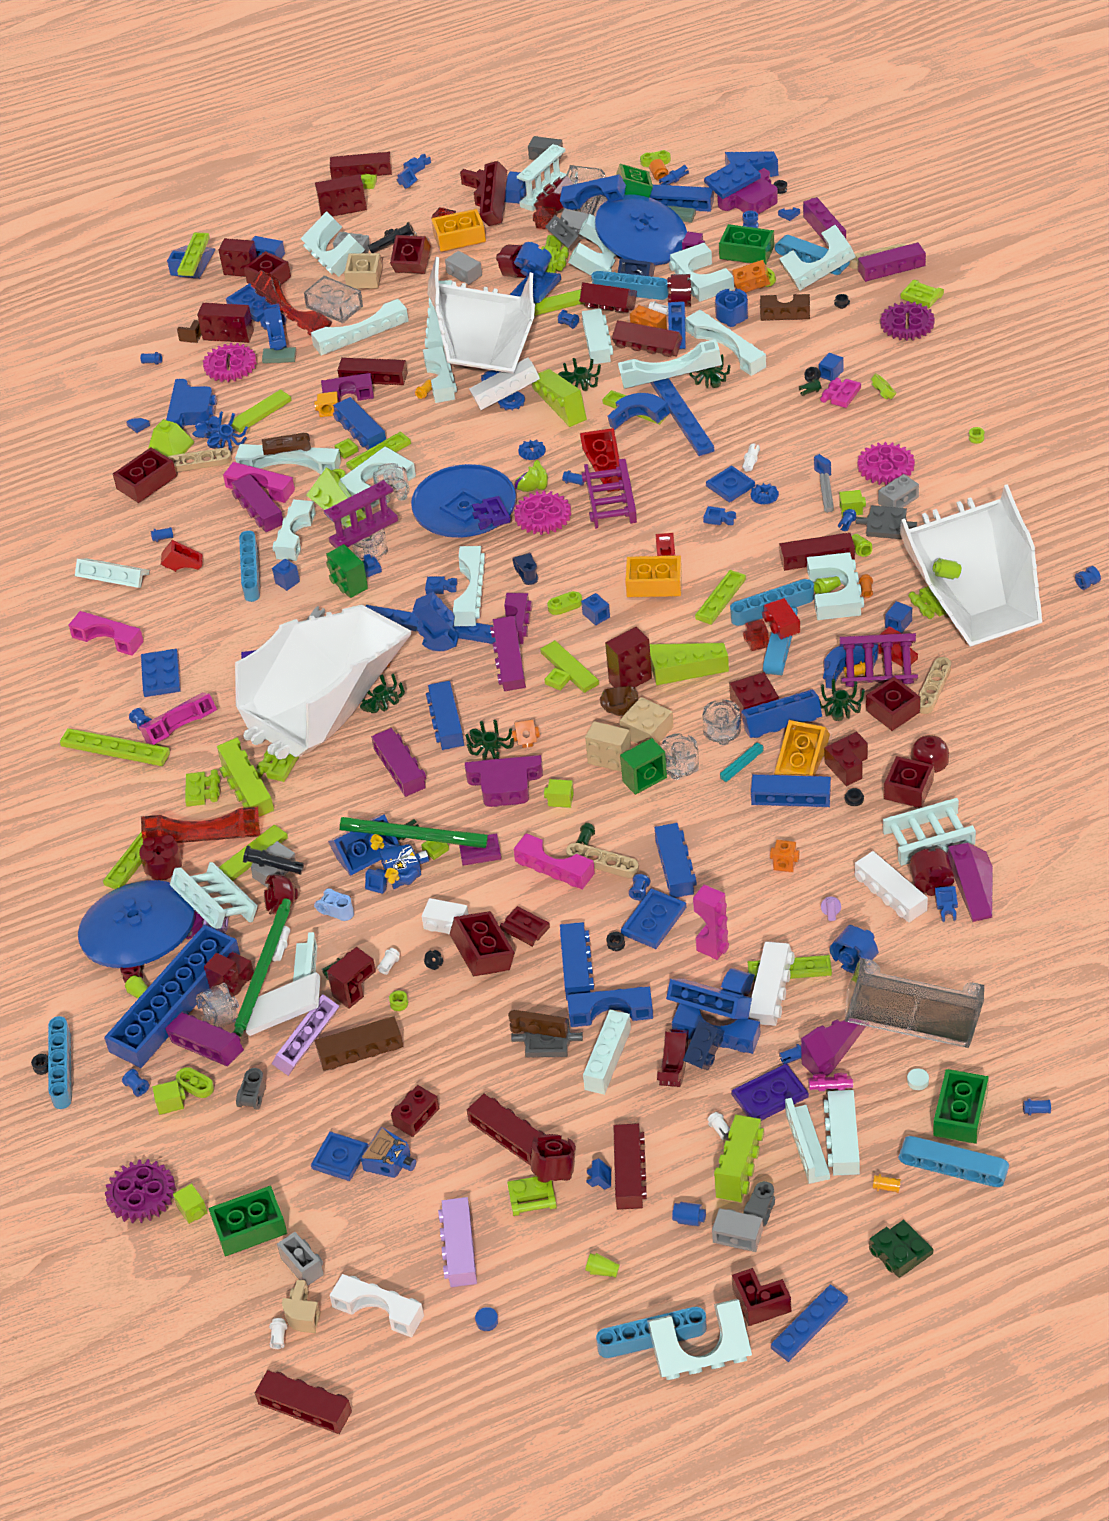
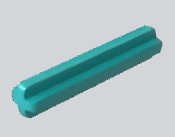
(741, 762)

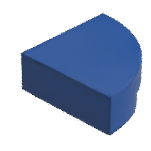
(789, 214)
(138, 424)

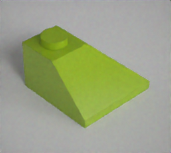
(170, 439)

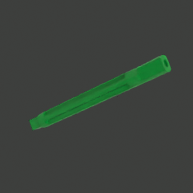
(413, 832)

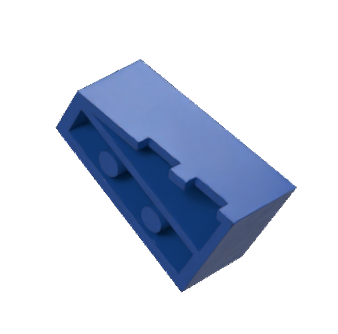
(758, 160)

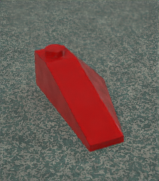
(601, 452)

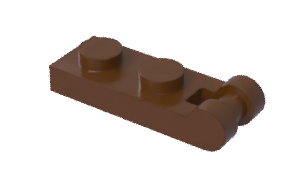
(286, 443)
(538, 1023)

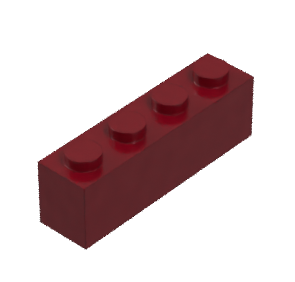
(362, 164)
(493, 193)
(647, 338)
(381, 370)
(795, 553)
(503, 1126)
(628, 1166)
(303, 1401)

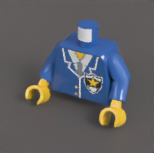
(399, 861)

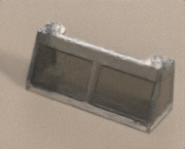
(913, 1006)

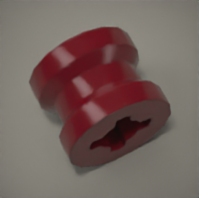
(131, 971)

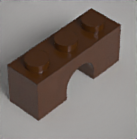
(794, 310)

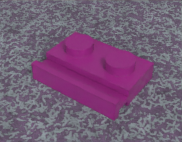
(475, 855)

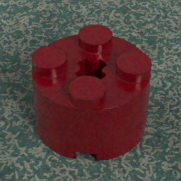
(506, 261)
(680, 288)
(160, 857)
(931, 870)
(553, 1158)

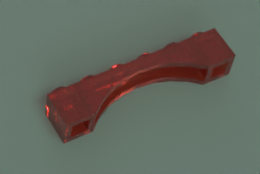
(270, 287)
(238, 824)

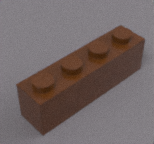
(359, 1043)

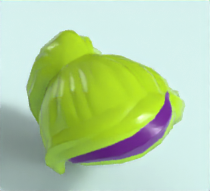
(533, 479)

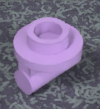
(831, 906)

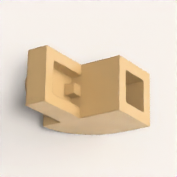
(299, 1312)

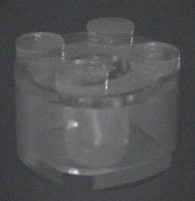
(396, 478)
(374, 545)
(721, 721)
(681, 755)
(218, 1006)

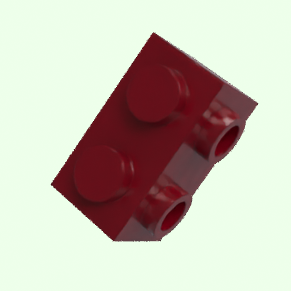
(415, 1110)

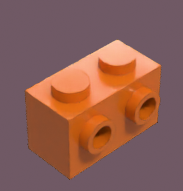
(749, 279)
(648, 317)

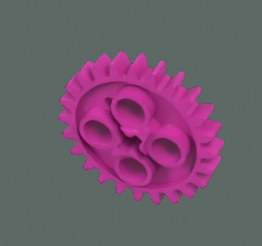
(218, 363)
(885, 462)
(542, 512)

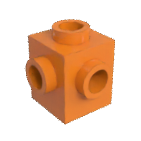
(522, 726)
(784, 855)

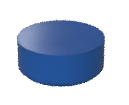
(486, 1319)

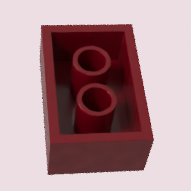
(341, 195)
(608, 297)
(225, 322)
(144, 475)
(629, 659)
(482, 943)

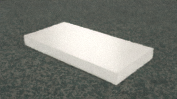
(284, 1003)

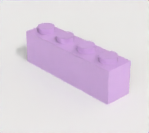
(304, 1035)
(458, 1242)

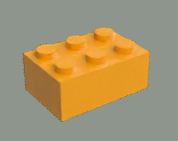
(458, 230)
(653, 576)

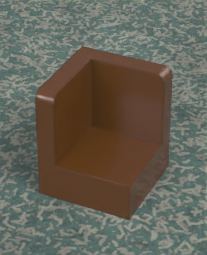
(190, 334)

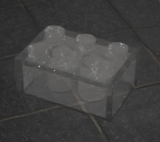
(333, 299)

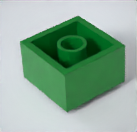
(346, 571)
(643, 766)

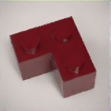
(846, 758)
(232, 971)
(348, 975)
(758, 1301)

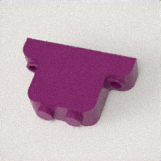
(754, 197)
(504, 779)

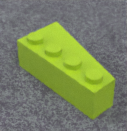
(561, 397)
(330, 491)
(687, 661)
(243, 777)
(738, 1157)

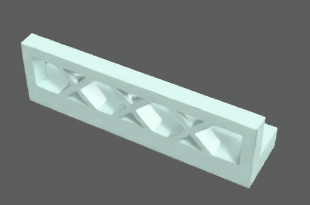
(110, 572)
(305, 958)
(806, 1142)

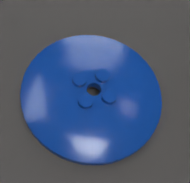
(623, 232)
(442, 495)
(118, 938)

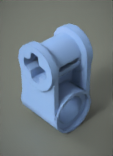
(335, 905)

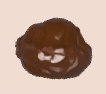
(618, 700)

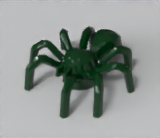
(711, 373)
(581, 375)
(382, 694)
(841, 700)
(488, 740)

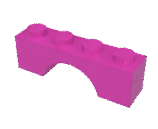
(278, 485)
(89, 626)
(166, 723)
(572, 870)
(711, 907)

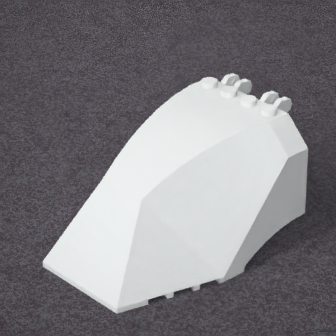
(481, 325)
(998, 565)
(313, 677)

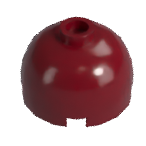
(931, 750)
(278, 889)

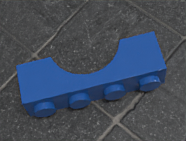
(577, 194)
(586, 1006)
(739, 1035)

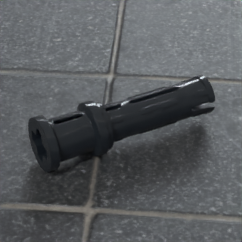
(406, 230)
(263, 858)

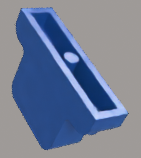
(190, 404)

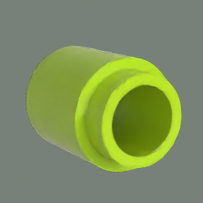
(947, 568)

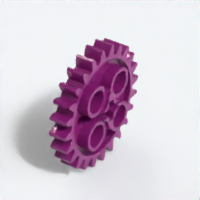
(894, 320)
(145, 1184)

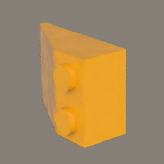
(802, 749)

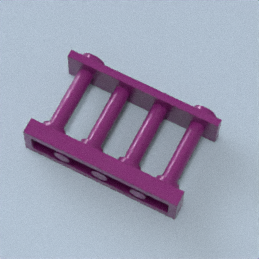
(623, 484)
(367, 526)
(868, 643)

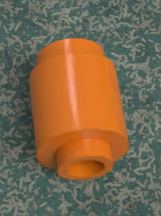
(658, 169)

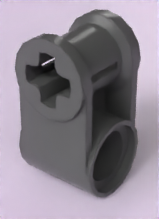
(251, 1092)
(761, 1201)

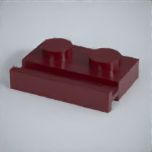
(524, 926)

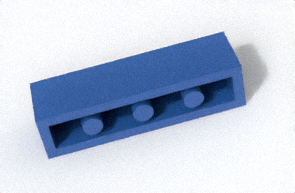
(684, 196)
(358, 423)
(776, 714)
(445, 715)
(791, 790)
(674, 860)
(574, 958)
(709, 998)

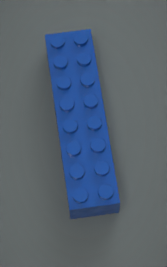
(172, 992)

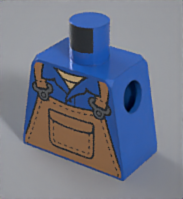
(387, 1155)

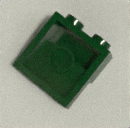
(899, 1248)

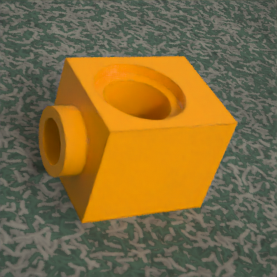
(325, 403)

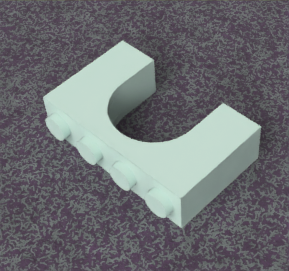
(318, 238)
(587, 259)
(807, 273)
(702, 285)
(357, 477)
(843, 602)
(732, 1343)

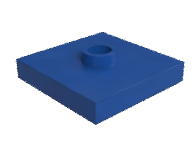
(730, 483)
(339, 1156)

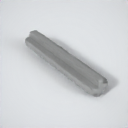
(826, 492)

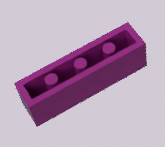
(820, 217)
(891, 261)
(257, 503)
(509, 653)
(399, 762)
(204, 1039)

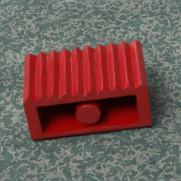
(781, 618)

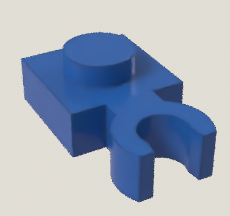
(417, 164)
(718, 515)
(438, 584)
(946, 900)

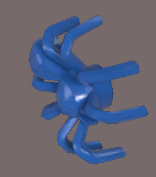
(224, 433)

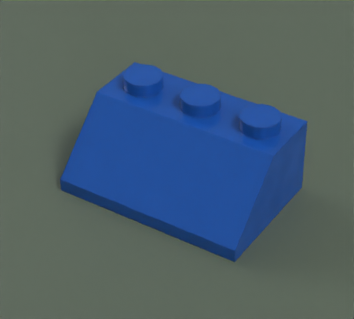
(354, 849)

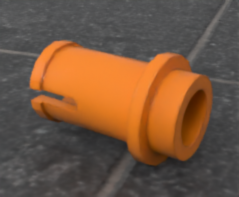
(866, 585)

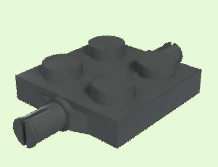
(885, 522)
(546, 1046)

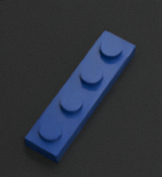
(809, 1323)

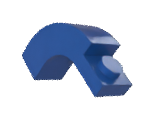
(274, 326)
(638, 404)
(836, 661)

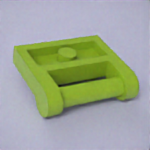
(921, 293)
(530, 1190)

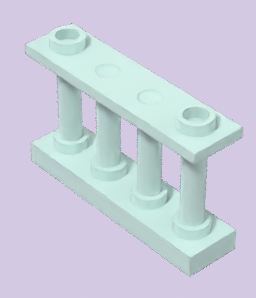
(534, 171)
(927, 814)
(210, 907)

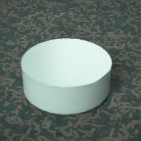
(918, 1079)

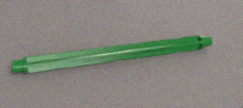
(261, 968)

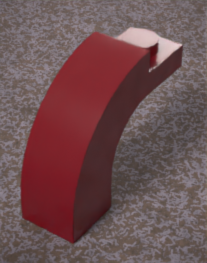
(473, 180)
(673, 1066)

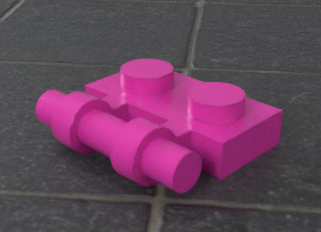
(841, 392)
(821, 1082)

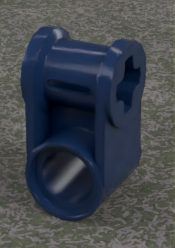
(526, 568)

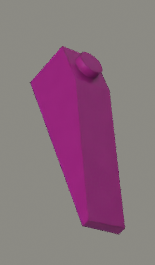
(974, 879)
(827, 1046)

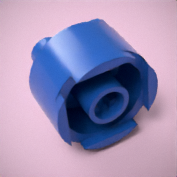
(532, 259)
(731, 307)
(853, 945)

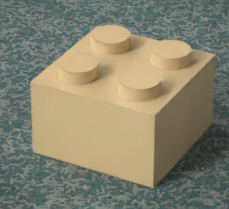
(363, 270)
(647, 721)
(606, 744)

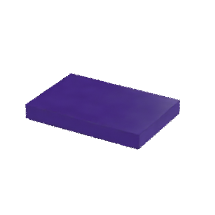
(768, 1092)

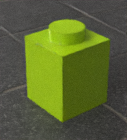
(852, 500)
(559, 793)
(168, 1097)
(190, 1203)

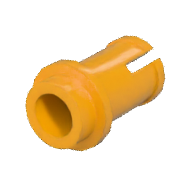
(424, 389)
(859, 669)
(886, 1183)

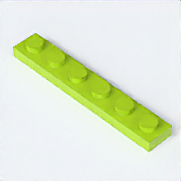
(115, 747)

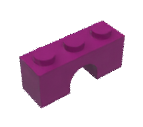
(358, 385)
(519, 606)

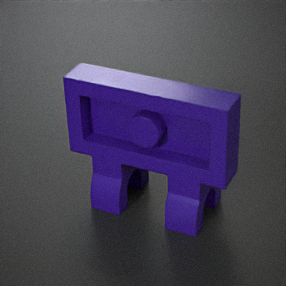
(495, 512)

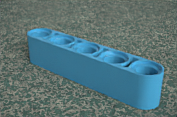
(806, 251)
(645, 286)
(249, 566)
(751, 608)
(777, 653)
(59, 1062)
(954, 1161)
(641, 1338)

